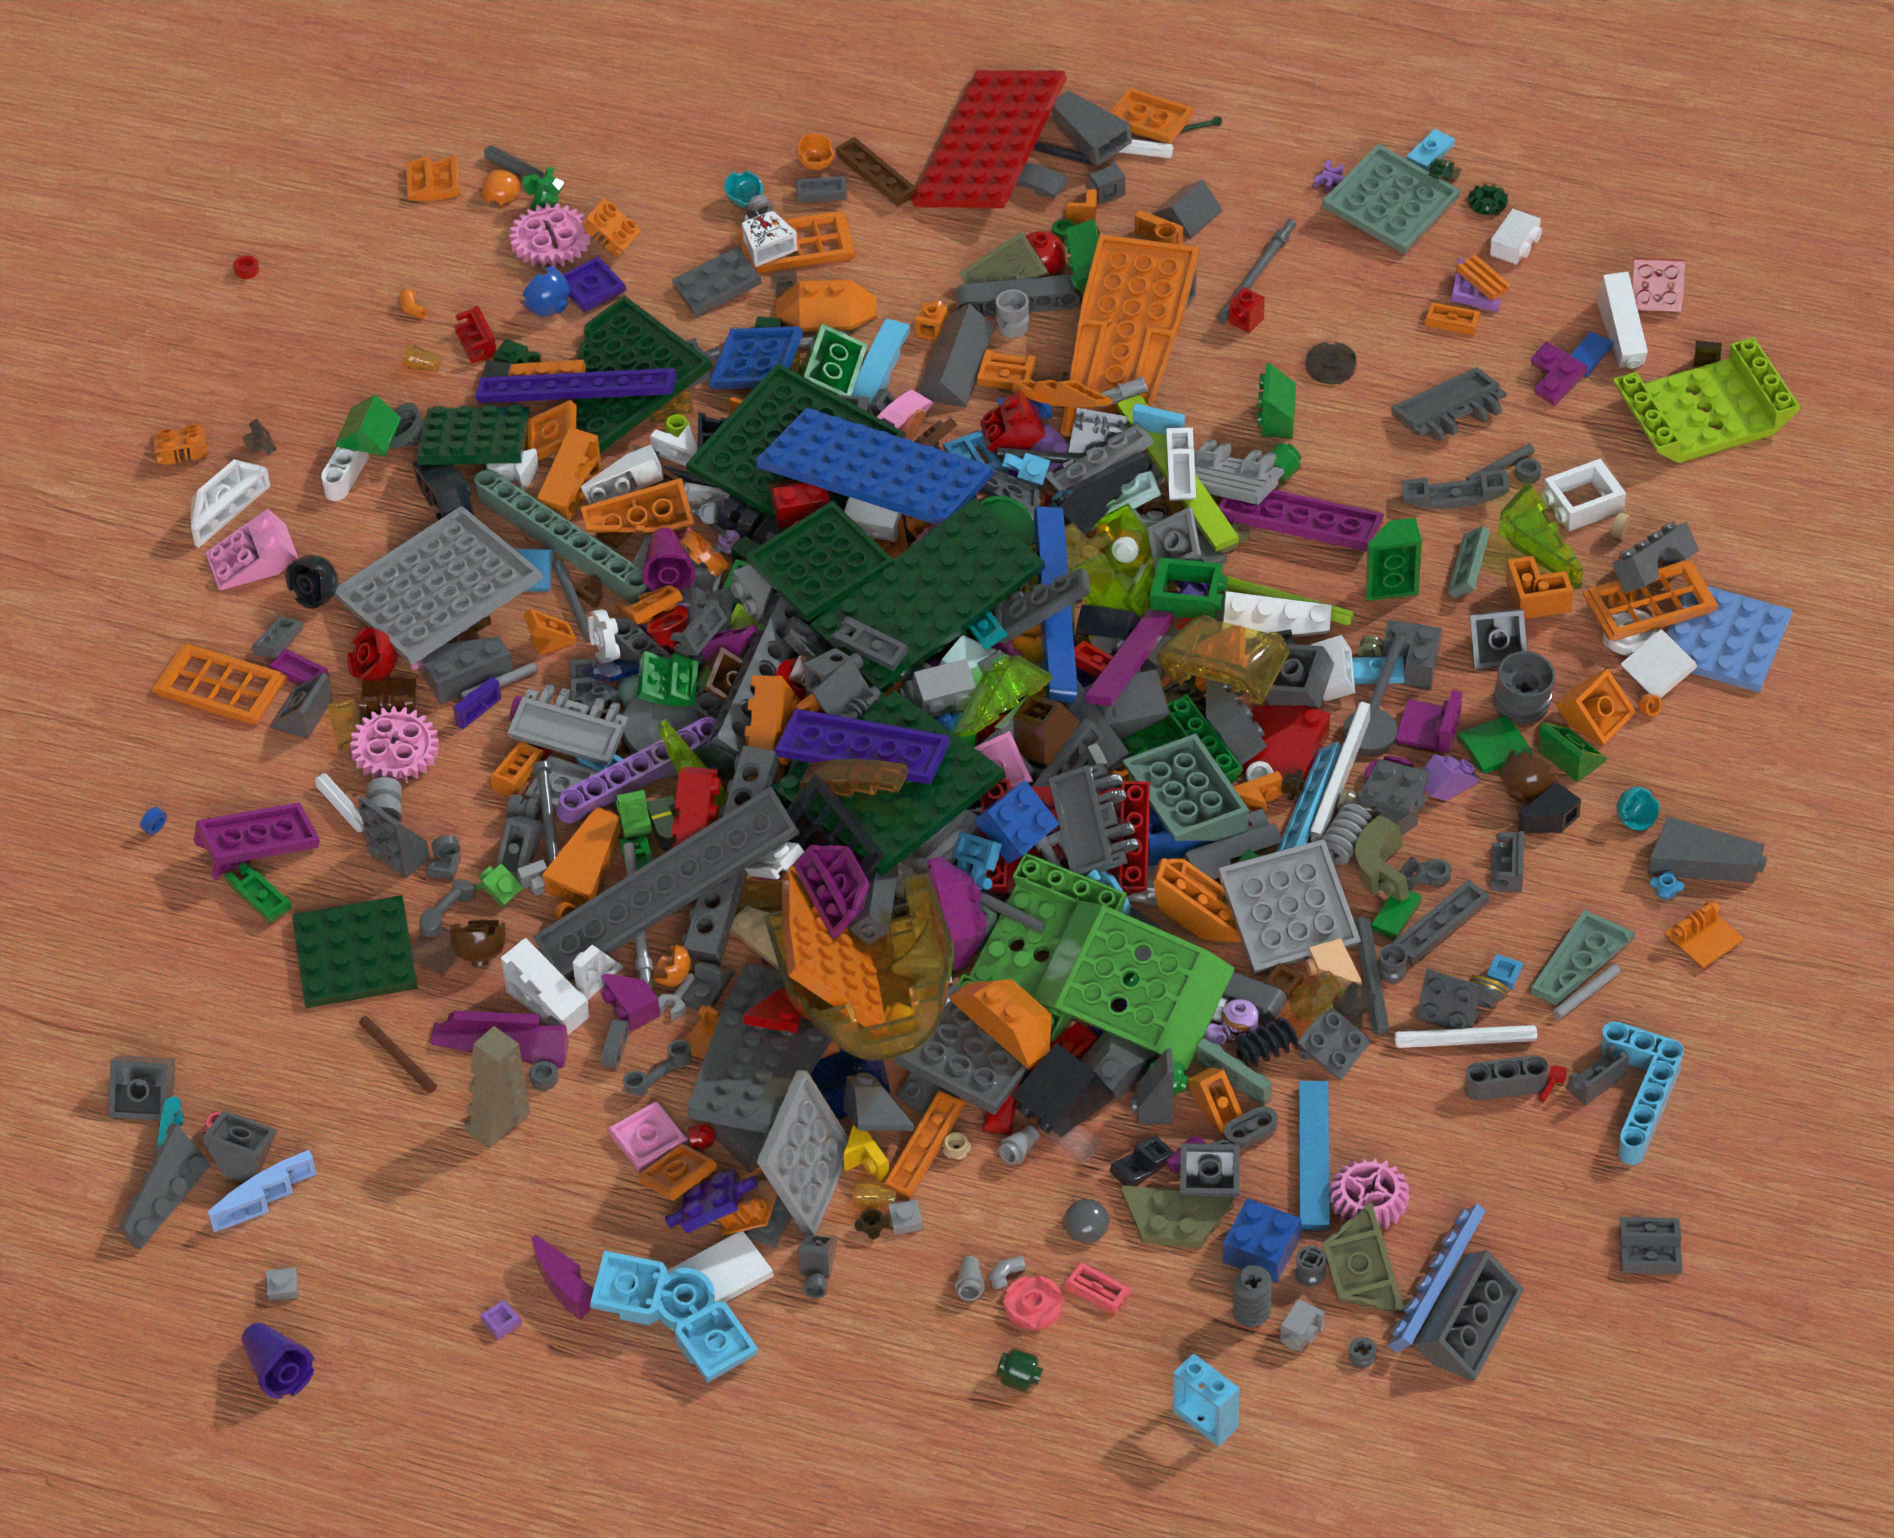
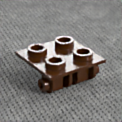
(386, 695)

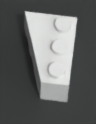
(542, 987)

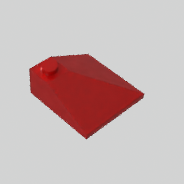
(1291, 737)

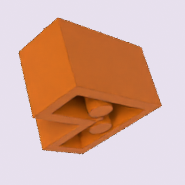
(1537, 593)

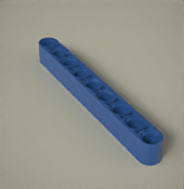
(1057, 629)

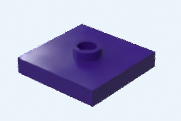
(593, 284)

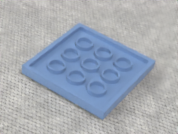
(1735, 640)

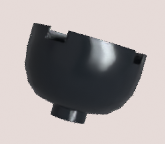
(312, 580)

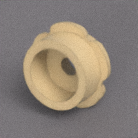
(956, 1140)

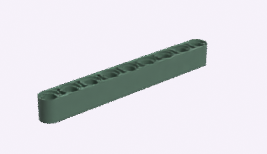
(560, 534)

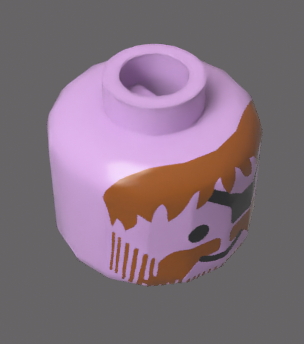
(1238, 1018)

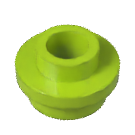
(676, 424)

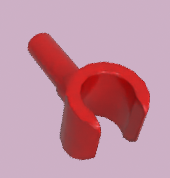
(1558, 1075)

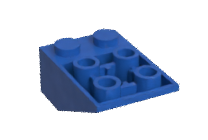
(1162, 843)

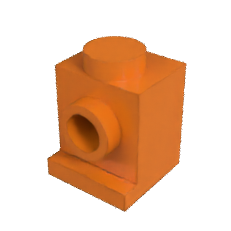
(933, 315)

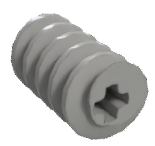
(1344, 832)

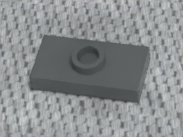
(821, 189)
(277, 637)

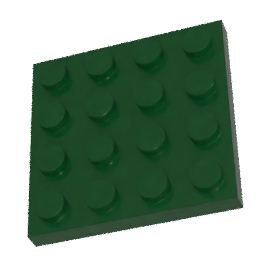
(473, 435)
(819, 560)
(354, 951)

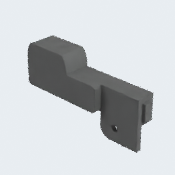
(1257, 838)

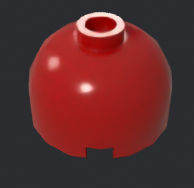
(1049, 250)
(372, 655)

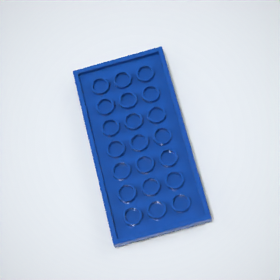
(875, 467)

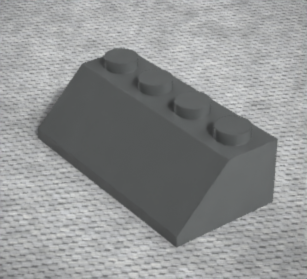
(1469, 1315)

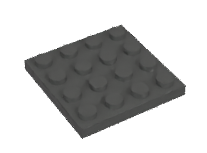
(966, 1060)

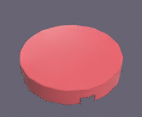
(1033, 1302)

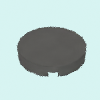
(1379, 734)

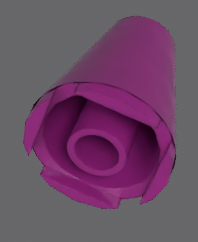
(667, 562)

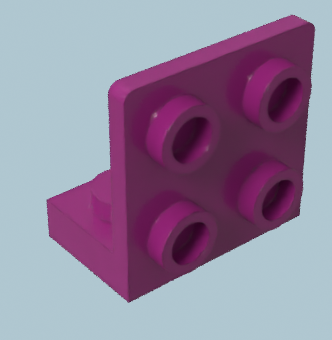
(1430, 724)

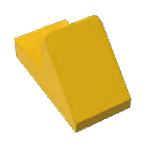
(864, 1150)

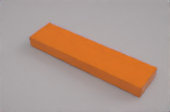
(924, 1144)

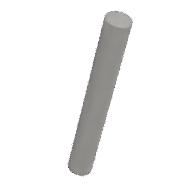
(508, 677)
(1586, 991)

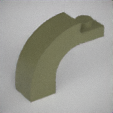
(1372, 849)

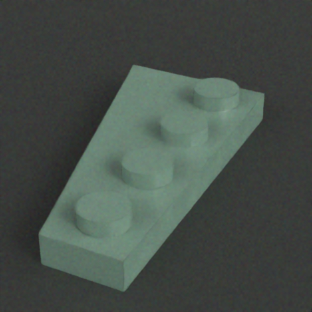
(1580, 955)

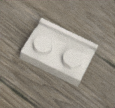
(775, 861)

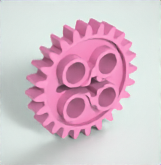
(534, 242)
(394, 744)

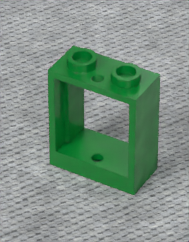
(1191, 571)

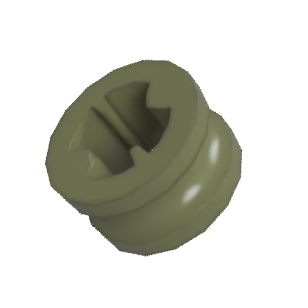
(1370, 647)

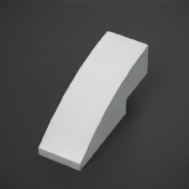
(1181, 464)

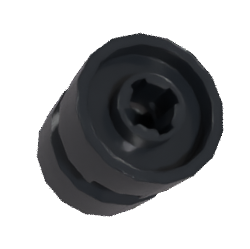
(739, 516)

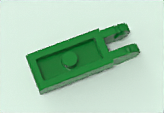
(258, 893)

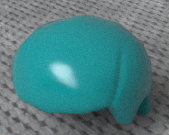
(742, 188)
(1637, 808)

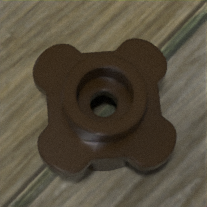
(1293, 784)
(872, 1216)

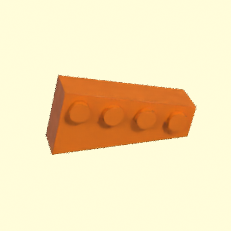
(770, 712)

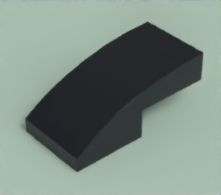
(1145, 1161)

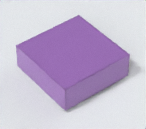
(500, 1319)

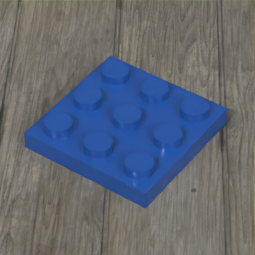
(752, 354)

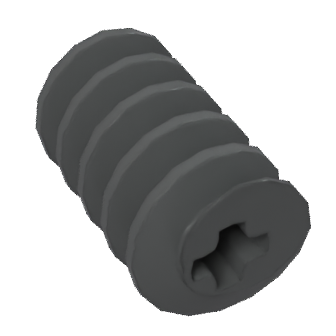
(1252, 1296)

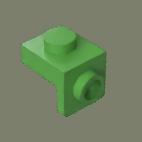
(499, 884)

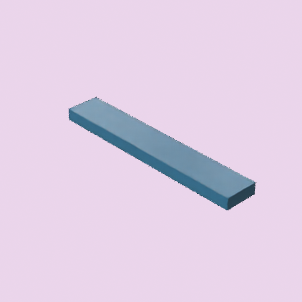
(1314, 1155)

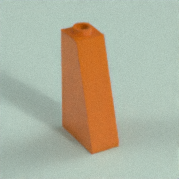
(585, 860)

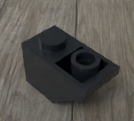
(1550, 811)

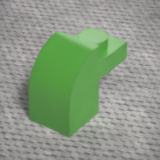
(633, 814)

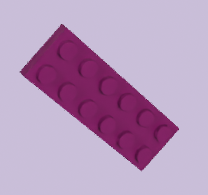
(1307, 518)

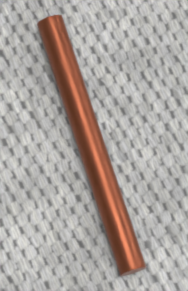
(376, 1033)

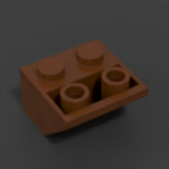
(1042, 728)

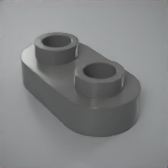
(1249, 1127)

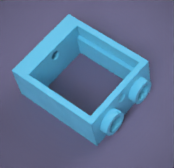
(1215, 1402)

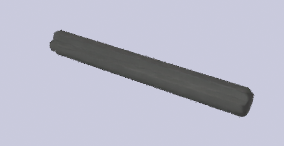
(1372, 976)

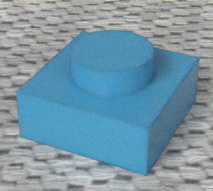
(1505, 971)

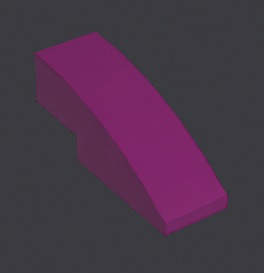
(563, 1278)

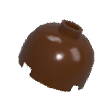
(1525, 776)
(478, 941)

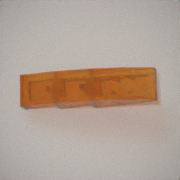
(858, 775)

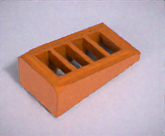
(508, 784)

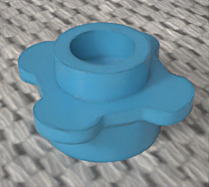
(1662, 889)

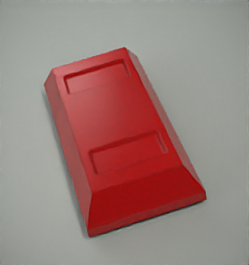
(1003, 1120)

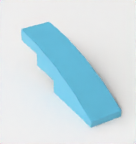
(881, 359)

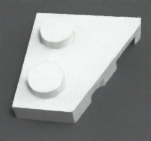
(588, 970)

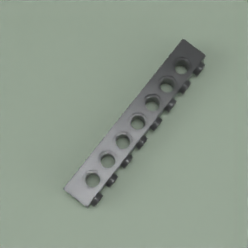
(762, 659)
(712, 945)

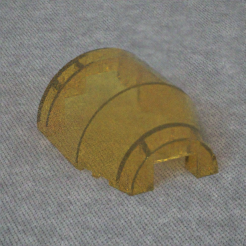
(911, 973)

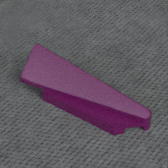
(535, 1041)

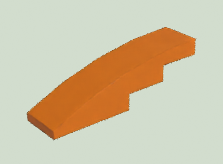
(1062, 393)

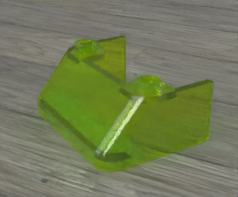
(1130, 582)

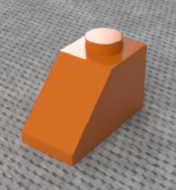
(1215, 1097)

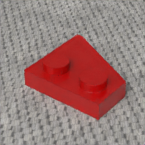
(774, 1013)

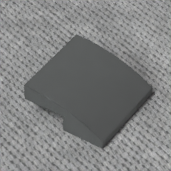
(1650, 1245)

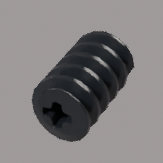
(1265, 1040)

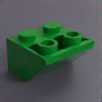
(1276, 403)

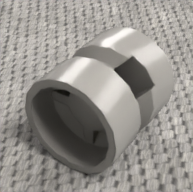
(1012, 313)
(386, 794)

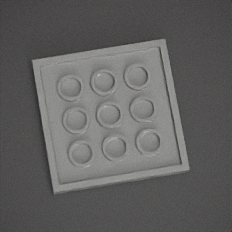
(1287, 905)
(804, 1153)

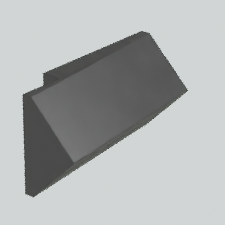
(957, 357)

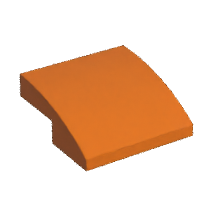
(433, 179)

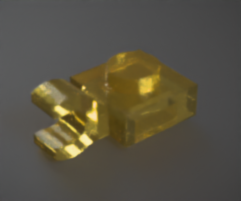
(680, 405)

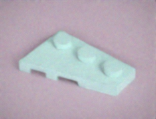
(1136, 492)

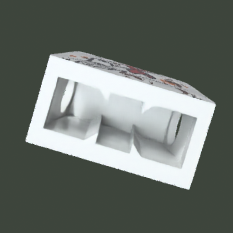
(767, 237)

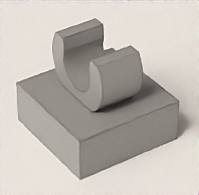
(531, 877)

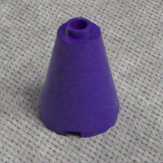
(277, 1360)

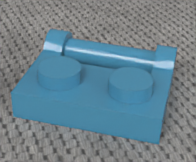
(965, 448)

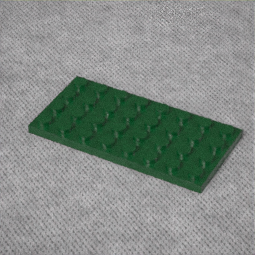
(936, 589)

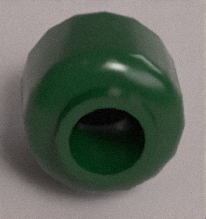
(1019, 1369)

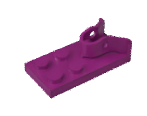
(254, 835)

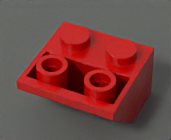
(1013, 424)

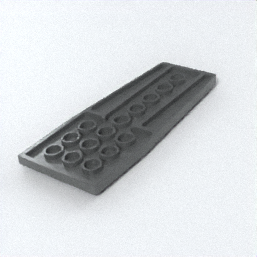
(750, 1065)

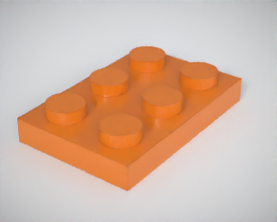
(1152, 115)

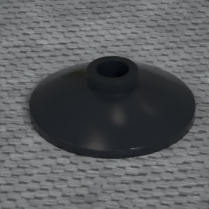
(717, 759)

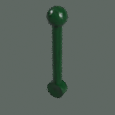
(1216, 121)

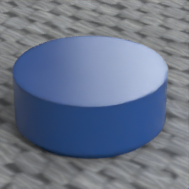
(153, 820)

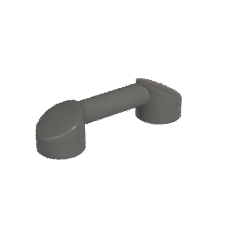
(431, 918)
(679, 1056)

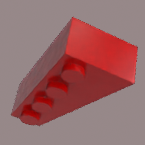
(695, 801)

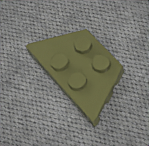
(1174, 1219)
(1362, 1264)

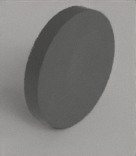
(646, 716)

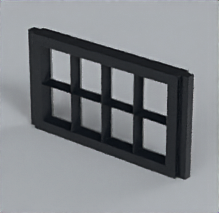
(800, 806)

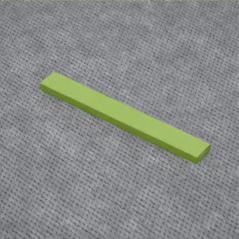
(1205, 510)

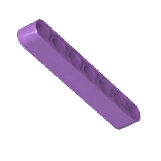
(625, 773)

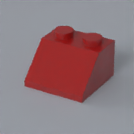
(796, 500)

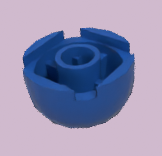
(547, 293)

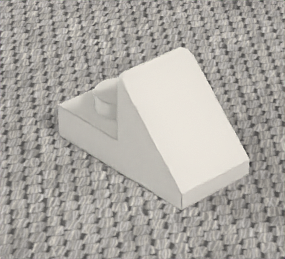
(674, 448)
(521, 472)

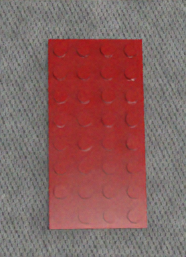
(989, 139)

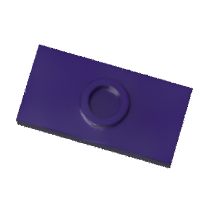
(477, 702)

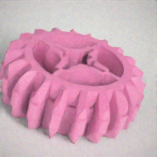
(1364, 1186)

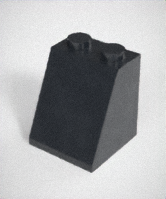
(1061, 1092)

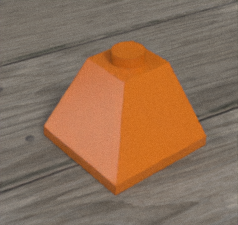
(1596, 707)

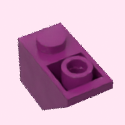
(630, 998)

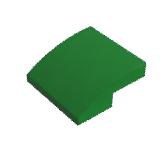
(667, 680)
(1492, 742)

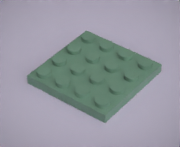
(1391, 198)

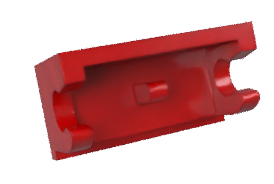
(475, 335)

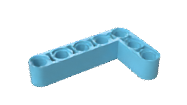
(1663, 1064)

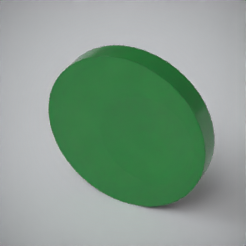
(1012, 515)

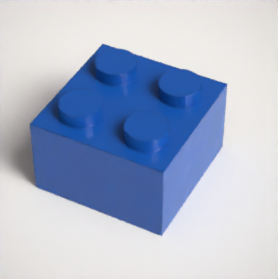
(1016, 821)
(1262, 1238)

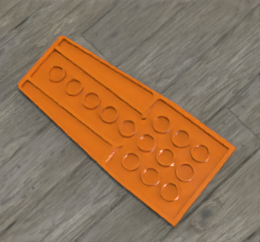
(1130, 316)
(829, 967)

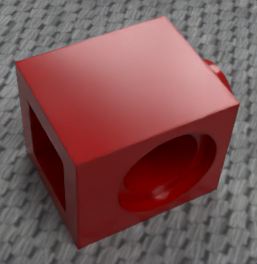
(1246, 310)

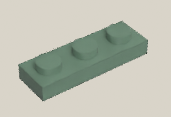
(1468, 562)
(1239, 1075)

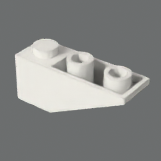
(625, 476)

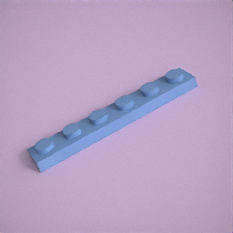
(1433, 1282)

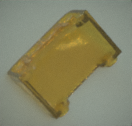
(1225, 654)

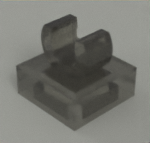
(783, 280)
(259, 438)

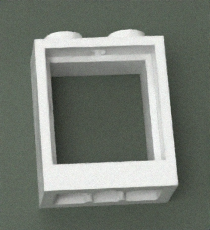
(1594, 472)

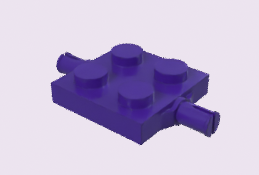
(711, 1200)

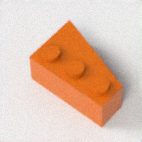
(573, 466)

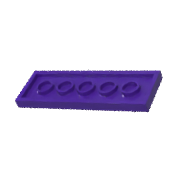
(825, 737)

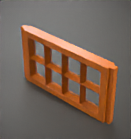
(841, 234)
(1609, 625)
(258, 709)

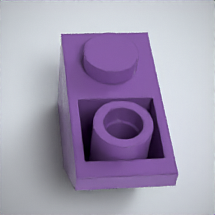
(1449, 777)

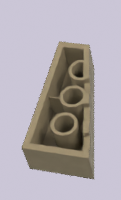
(497, 1088)

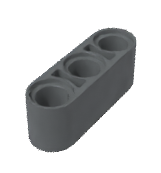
(1506, 1077)

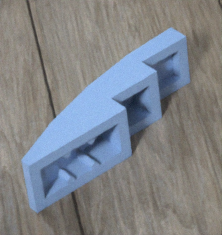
(252, 1196)

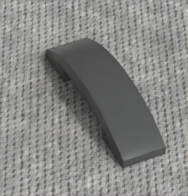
(1456, 494)

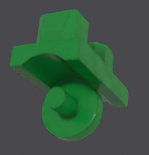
(545, 189)

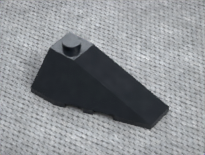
(1087, 500)

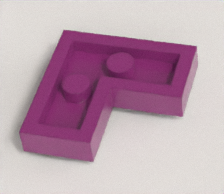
(1561, 370)

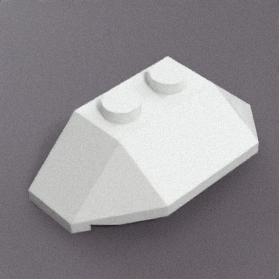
(225, 498)

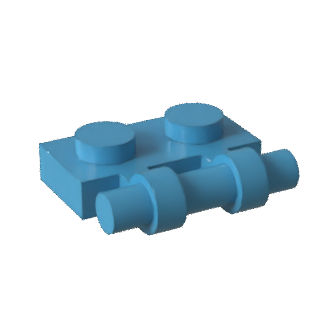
(980, 853)

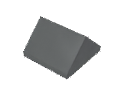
(1191, 208)
(304, 707)
(1209, 1170)

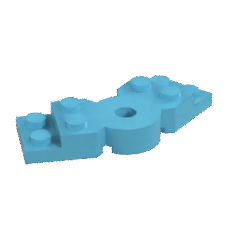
(646, 1293)

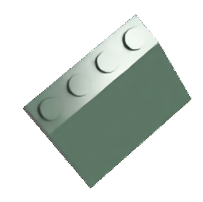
(1190, 791)

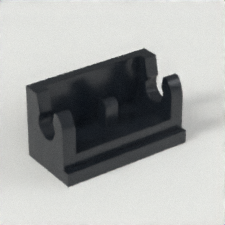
(1106, 622)

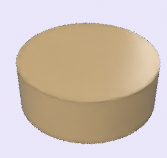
(1620, 525)

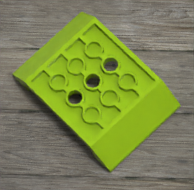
(1741, 395)

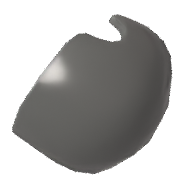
(1086, 1220)

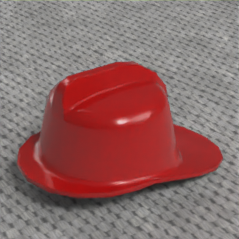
(666, 624)

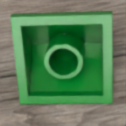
(369, 427)
(1569, 751)

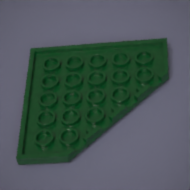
(631, 340)

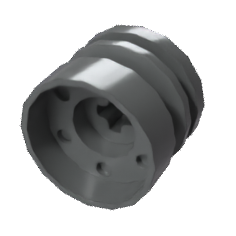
(1524, 687)

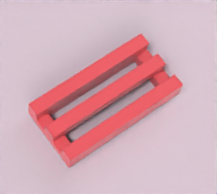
(1094, 1291)

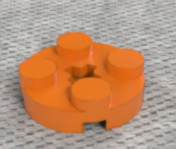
(701, 550)

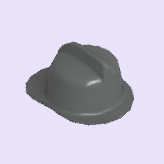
(410, 428)

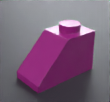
(734, 640)

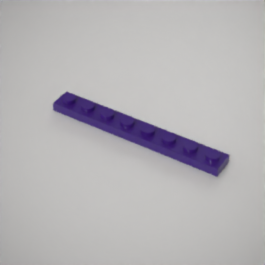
(576, 385)

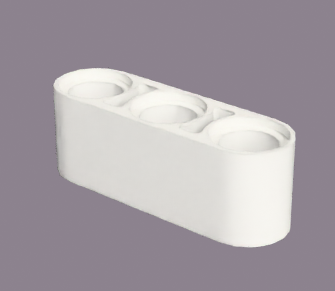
(342, 472)

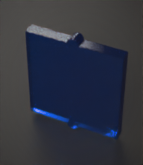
(613, 670)

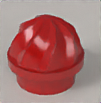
(701, 1136)

